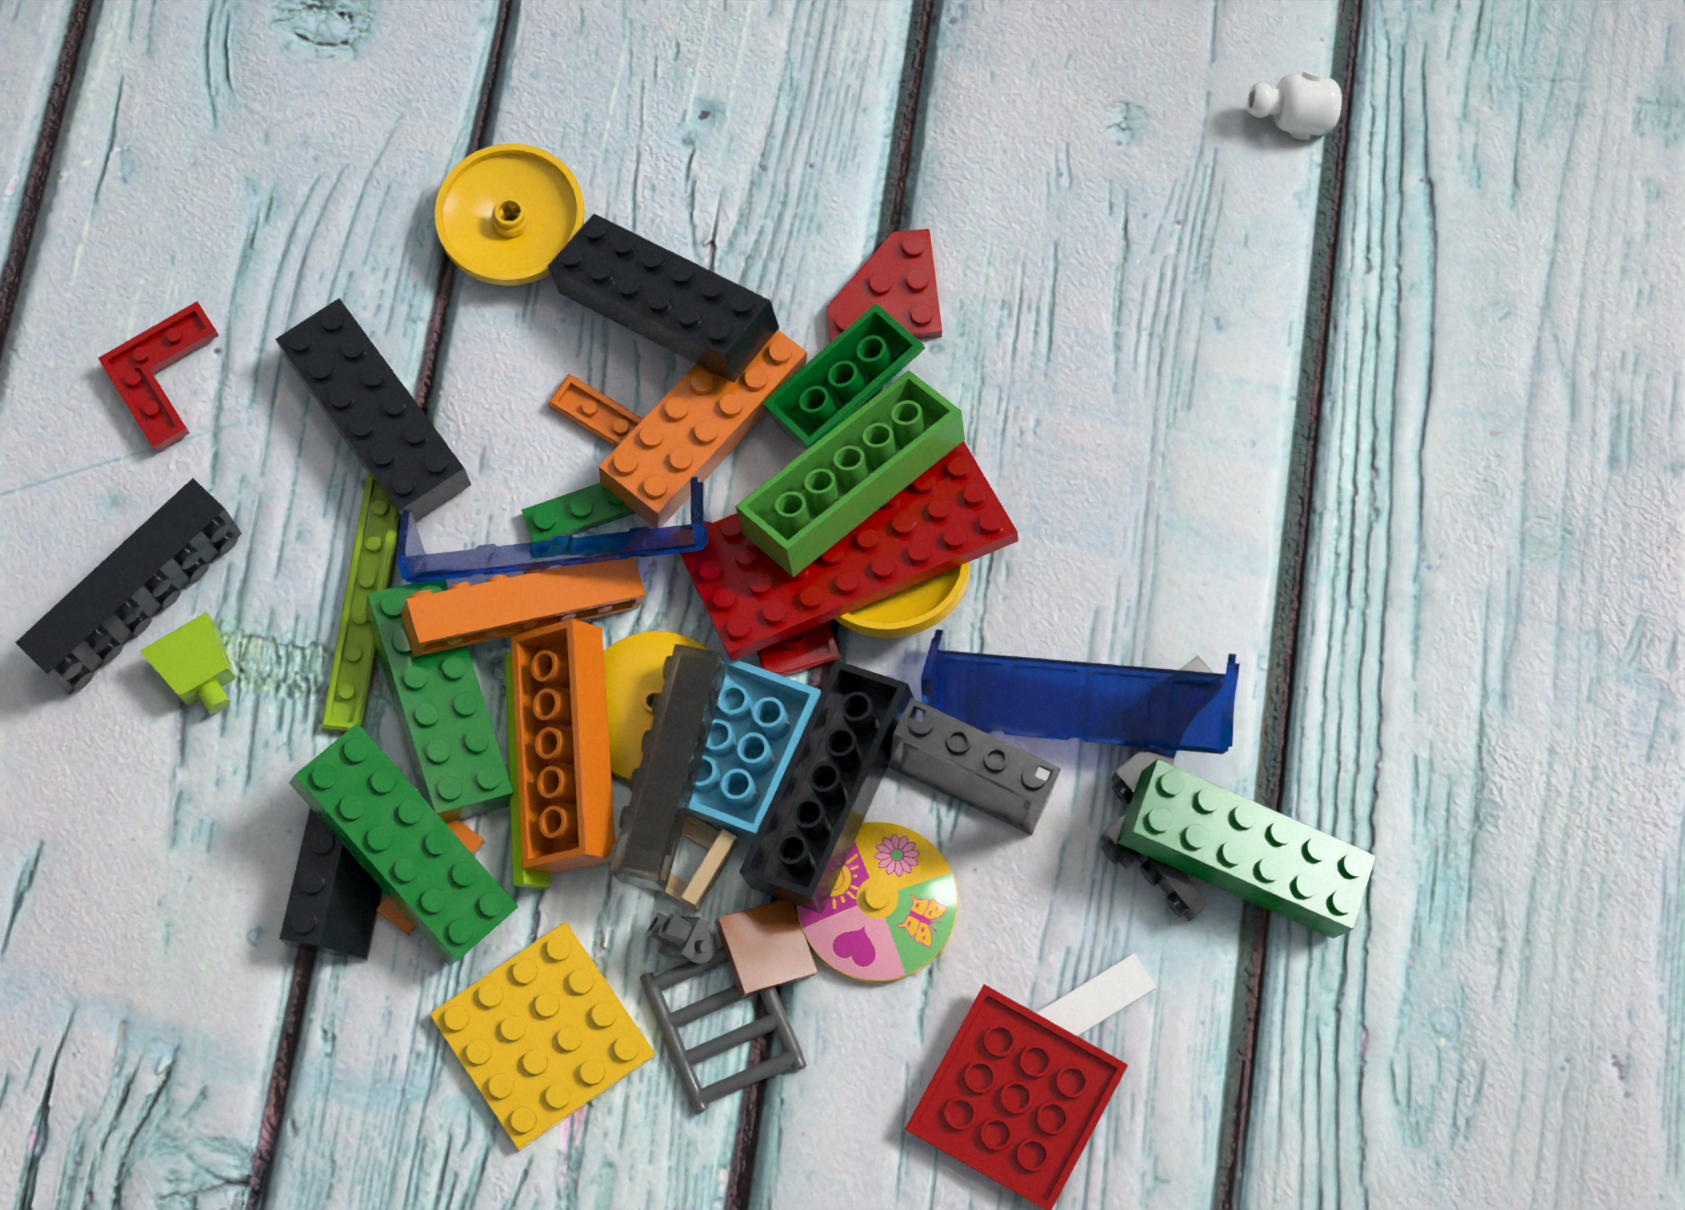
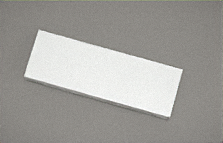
(1100, 997)

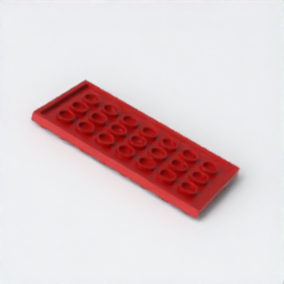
(918, 534)

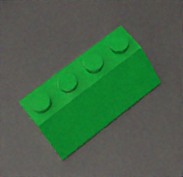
(842, 377)

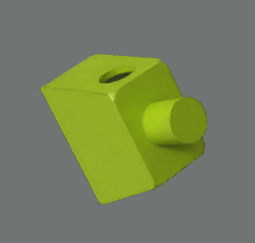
(194, 663)

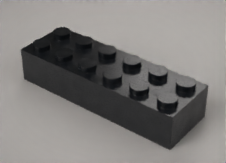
(664, 297)
(373, 411)
(130, 587)
(827, 788)

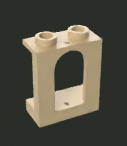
(720, 848)

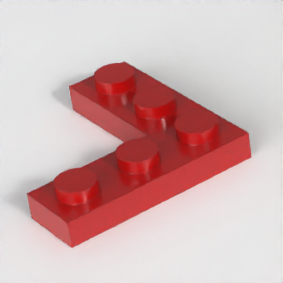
(136, 361)

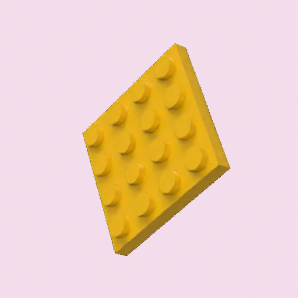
(542, 1035)

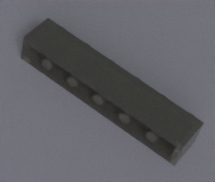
(668, 767)

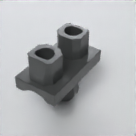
(683, 937)

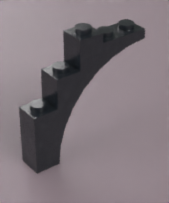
(1180, 891)

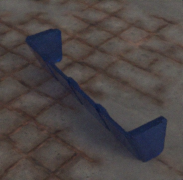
(489, 559)
(1084, 699)

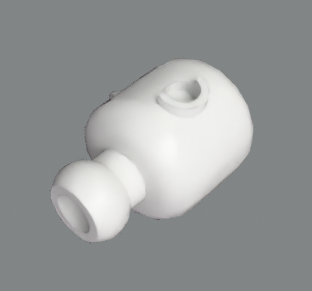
(1299, 104)

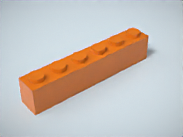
(519, 604)

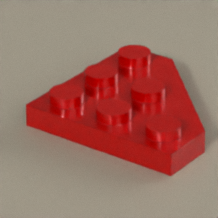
(897, 279)

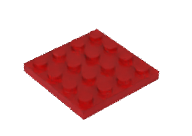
(1016, 1097)

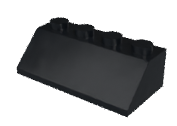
(330, 898)

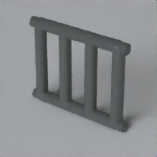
(685, 1059)

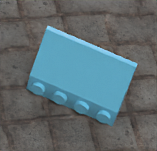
(749, 746)

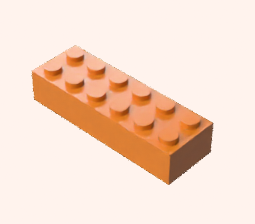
(694, 431)
(562, 747)

